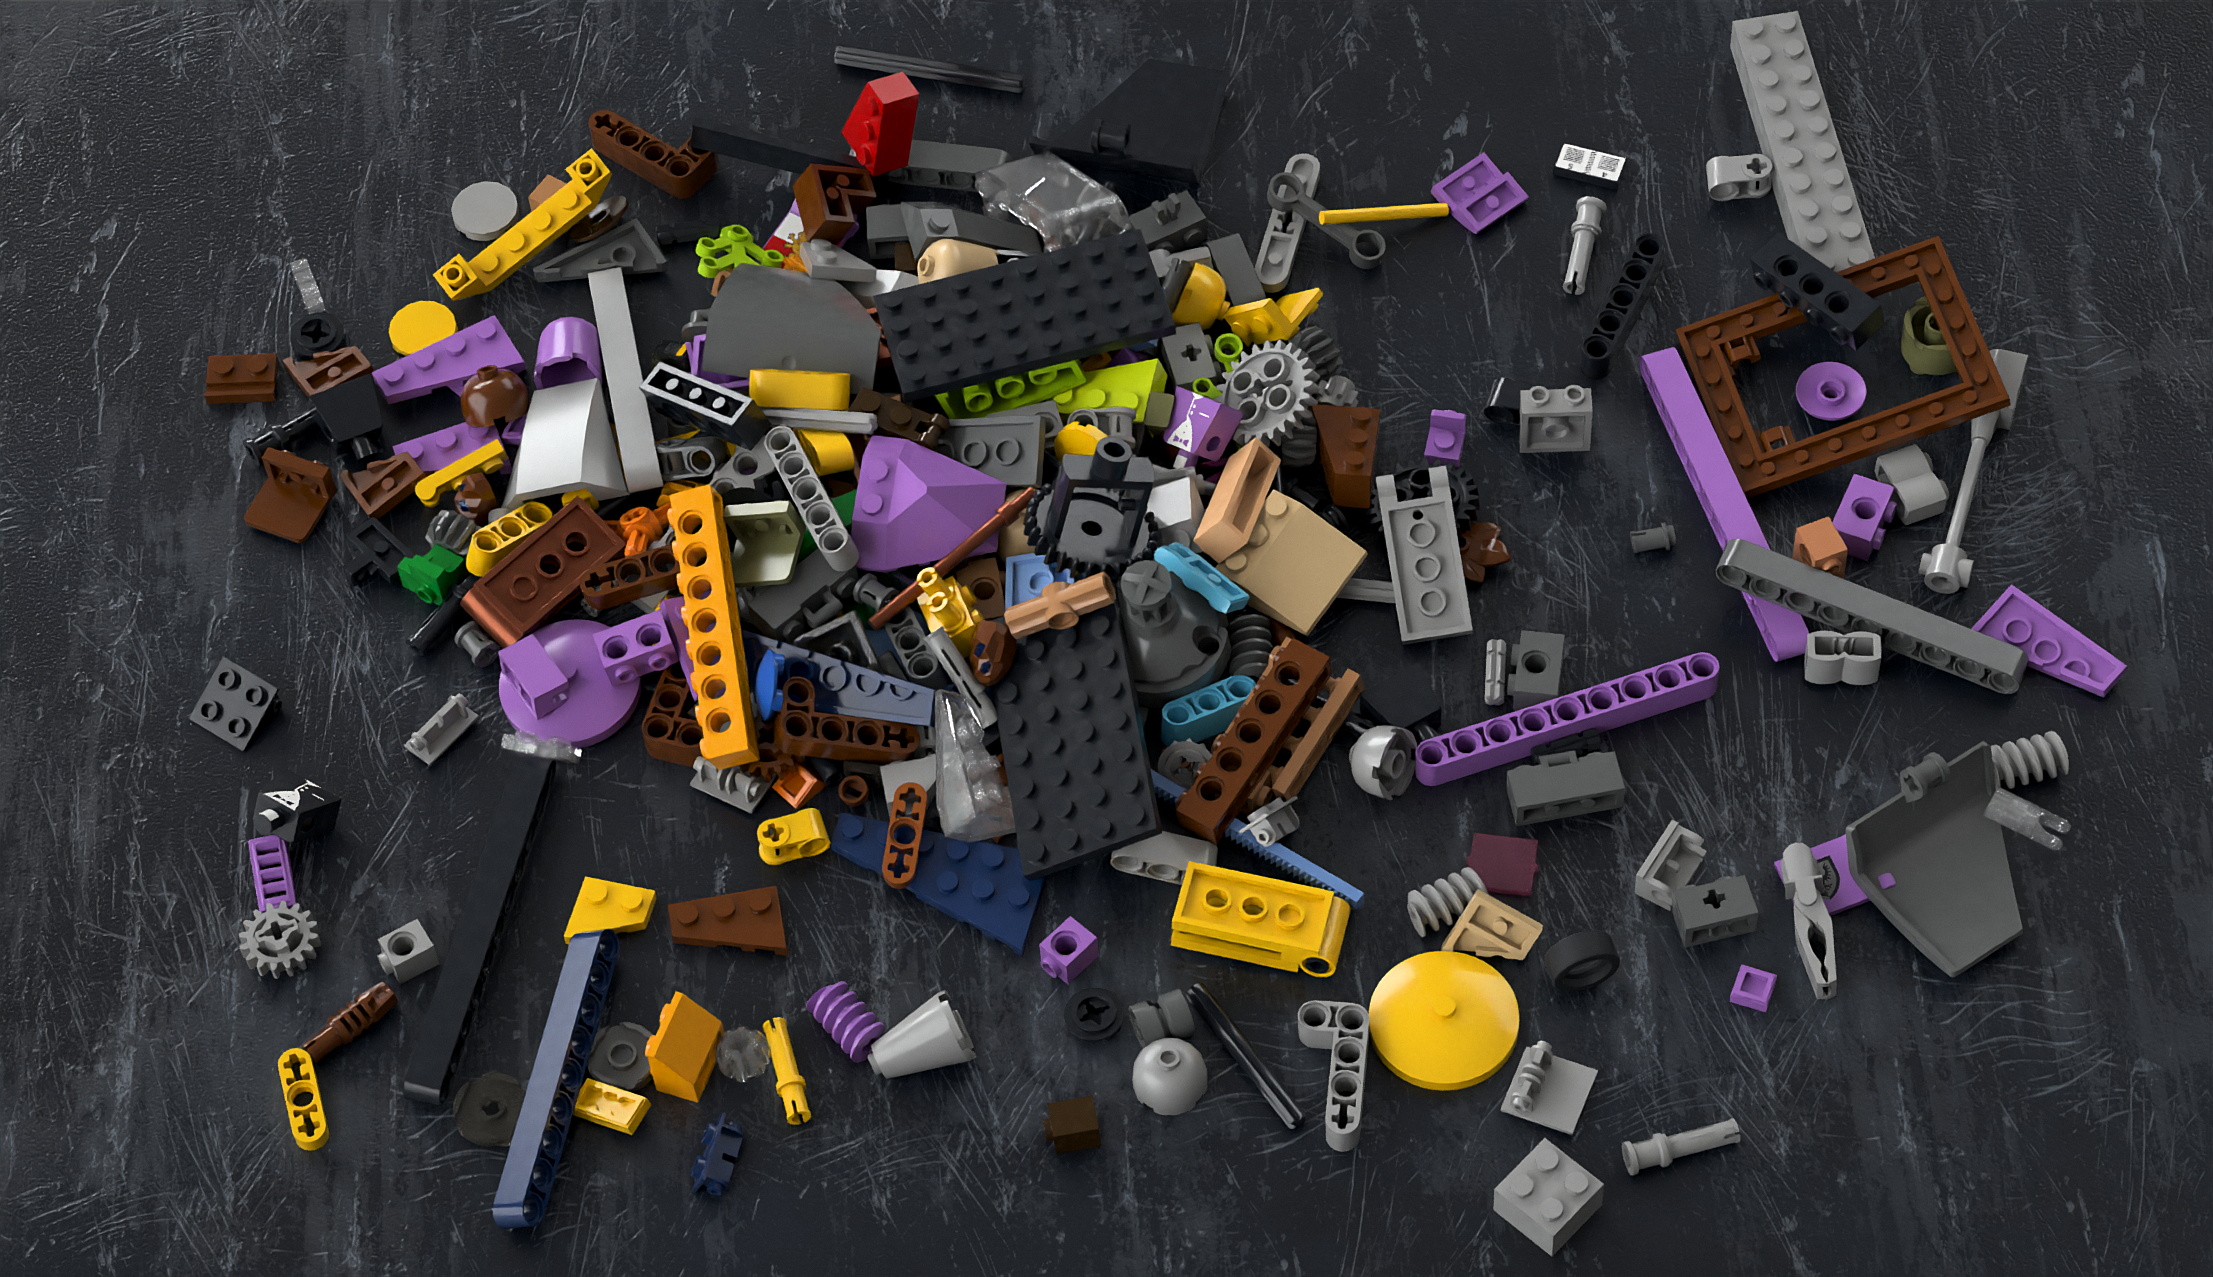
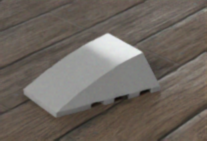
(566, 447)

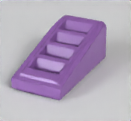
(267, 852)

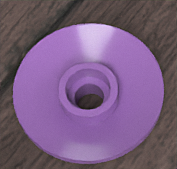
(1835, 381)

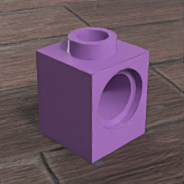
(1071, 937)

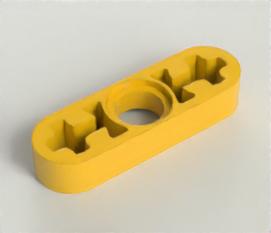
(292, 1088)

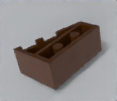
(1348, 451)

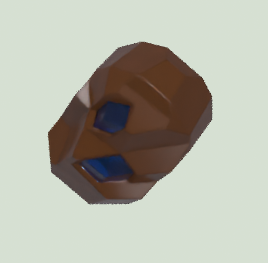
(475, 499)
(991, 651)

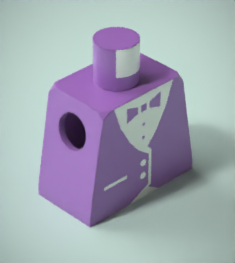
(1199, 427)

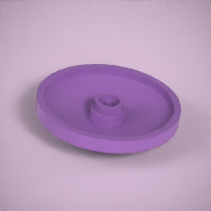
(593, 705)

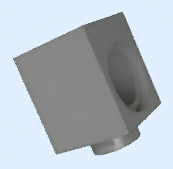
(407, 938)

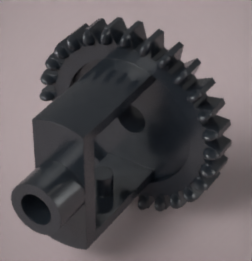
(1087, 523)

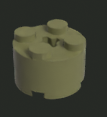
(1923, 343)

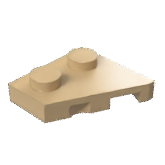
(1492, 929)

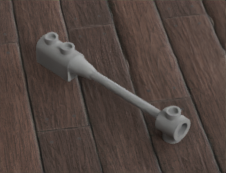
(1948, 564)

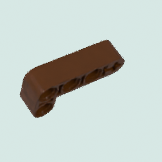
(672, 170)
(649, 583)
(672, 722)
(889, 739)

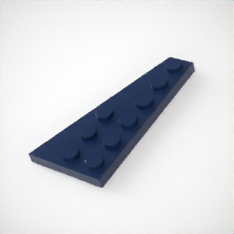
(960, 878)

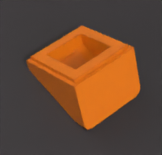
(801, 786)

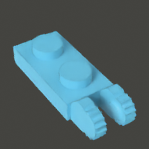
(1202, 577)

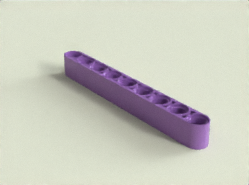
(1579, 706)

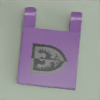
(1839, 888)

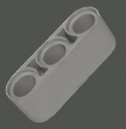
(1164, 856)

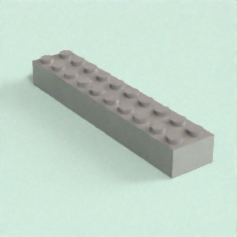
(1799, 140)

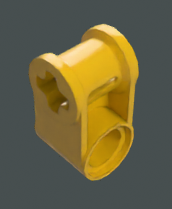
(794, 835)

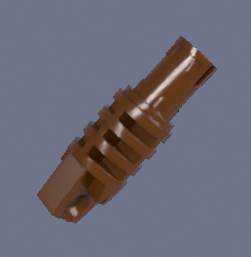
(356, 1017)

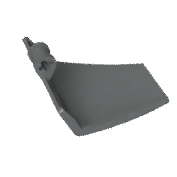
(789, 323)
(1946, 860)

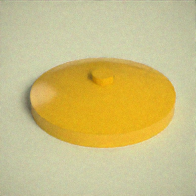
(1443, 1020)

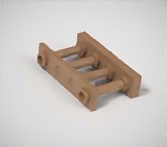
(1324, 725)

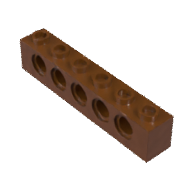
(1214, 817)

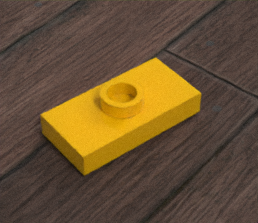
(610, 1106)

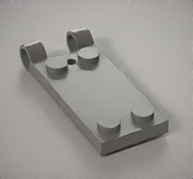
(1425, 561)

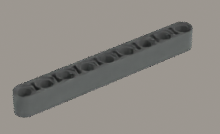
(1861, 609)

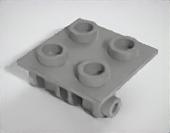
(730, 784)
(1549, 1089)

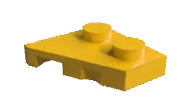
(610, 906)

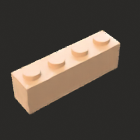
(1237, 500)

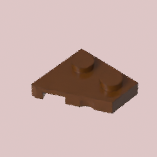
(328, 369)
(384, 483)

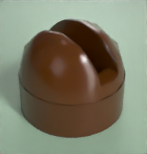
(857, 785)

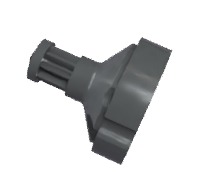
(1168, 634)

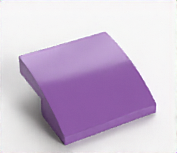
(1479, 193)

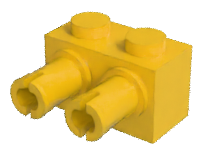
(949, 606)

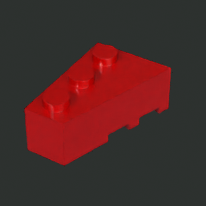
(883, 124)

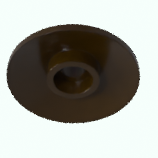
(600, 219)

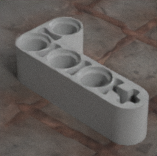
(1343, 1076)

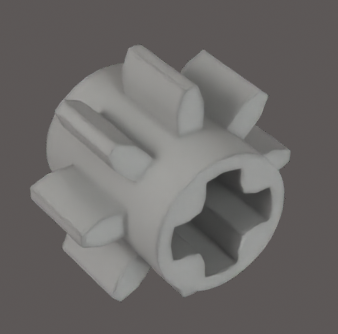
(1337, 392)

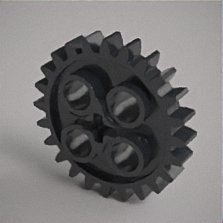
(1415, 484)

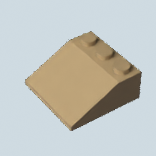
(1292, 563)

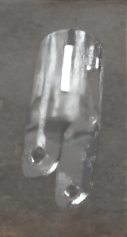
(2025, 818)

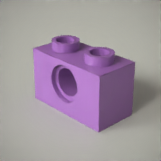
(1864, 500)

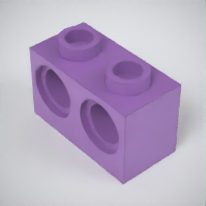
(634, 642)

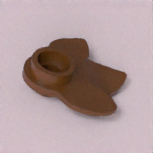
(1481, 550)

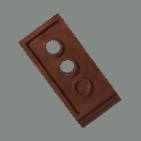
(522, 598)

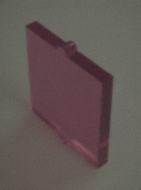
(1504, 863)

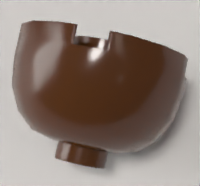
(493, 395)

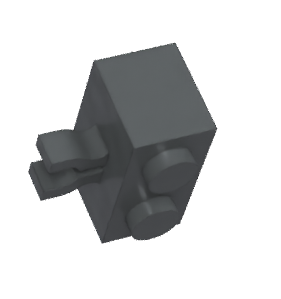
(1171, 223)

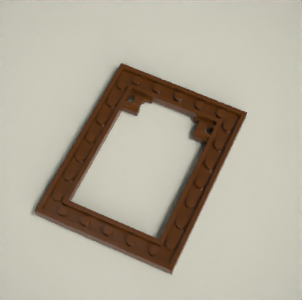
(1761, 469)

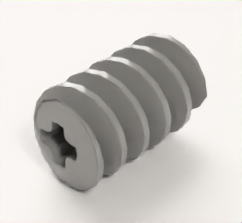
(2028, 758)
(1443, 899)

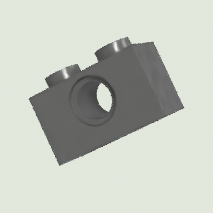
(1536, 653)

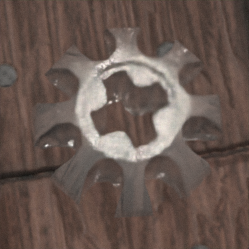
(742, 1054)

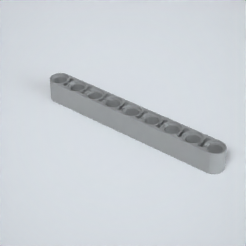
(624, 379)

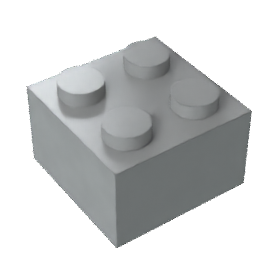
(1548, 1197)

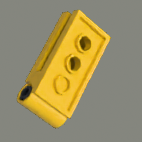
(1259, 920)

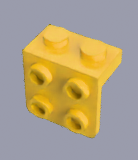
(1272, 320)

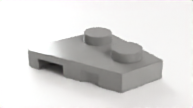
(833, 263)

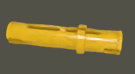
(790, 1083)

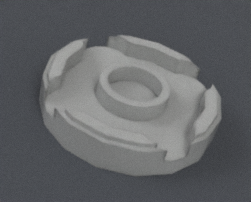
(485, 210)

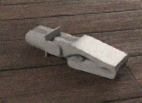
(1805, 885)

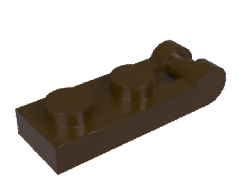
(900, 419)

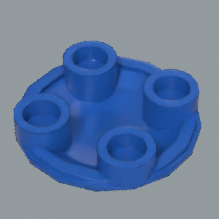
(766, 693)

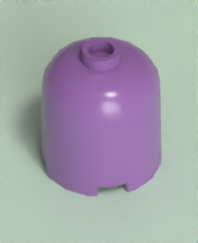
(568, 353)

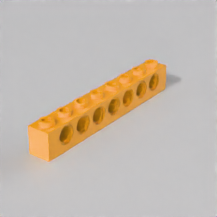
(739, 742)

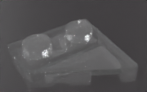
(527, 743)

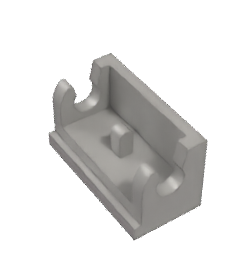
(1670, 865)

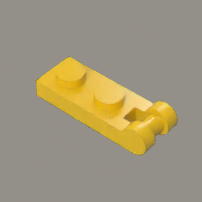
(485, 459)

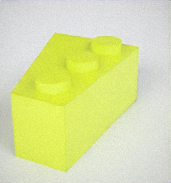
(1115, 387)

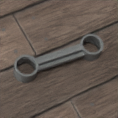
(1310, 210)

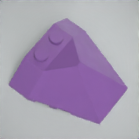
(918, 505)

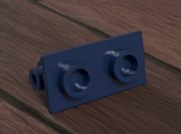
(720, 1141)

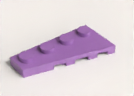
(449, 362)
(2050, 643)

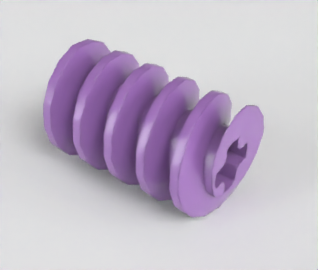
(846, 1019)

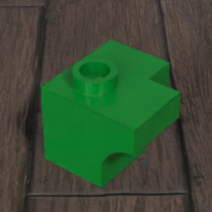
(432, 573)

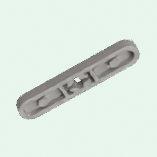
(1280, 248)

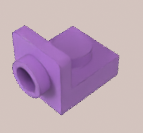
(1446, 437)

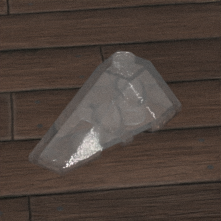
(968, 787)

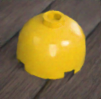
(1201, 298)

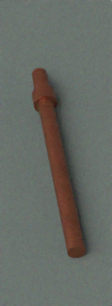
(1005, 516)

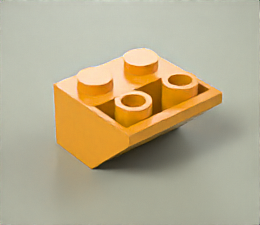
(683, 1048)

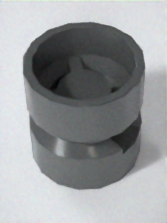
(1163, 1019)

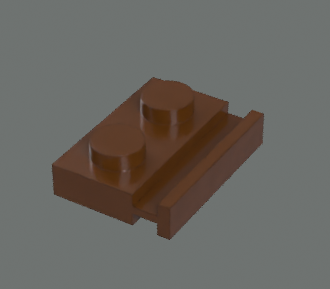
(241, 378)

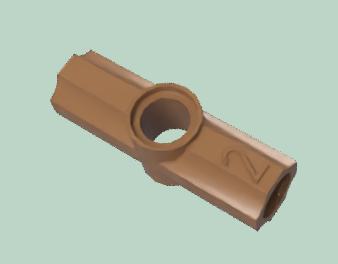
(1060, 605)

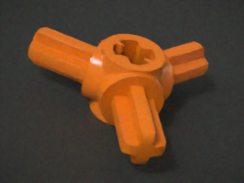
(641, 527)

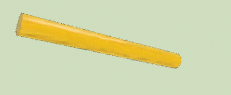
(1383, 213)

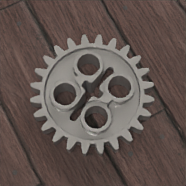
(1271, 390)

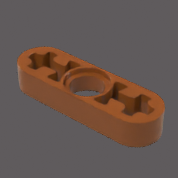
(899, 808)

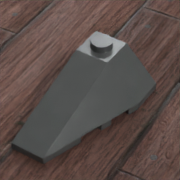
(935, 221)

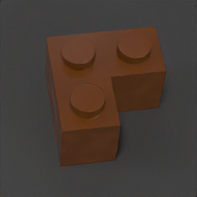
(830, 197)

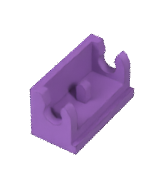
(533, 676)

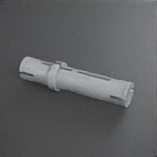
(959, 673)

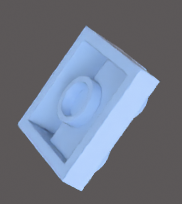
(1029, 575)

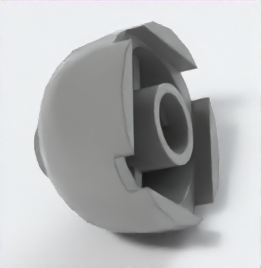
(1383, 761)
(1169, 1076)

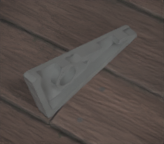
(622, 247)

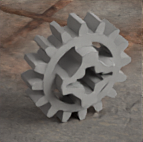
(279, 939)

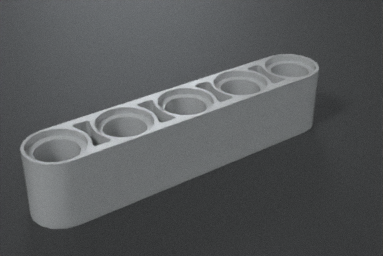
(811, 498)

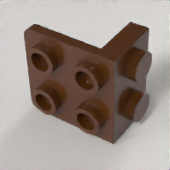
(291, 496)

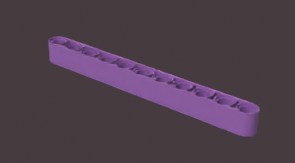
(1716, 487)

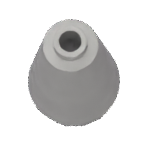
(923, 1041)

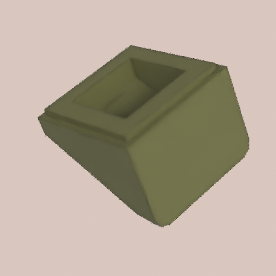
(1158, 412)

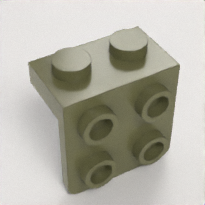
(766, 542)

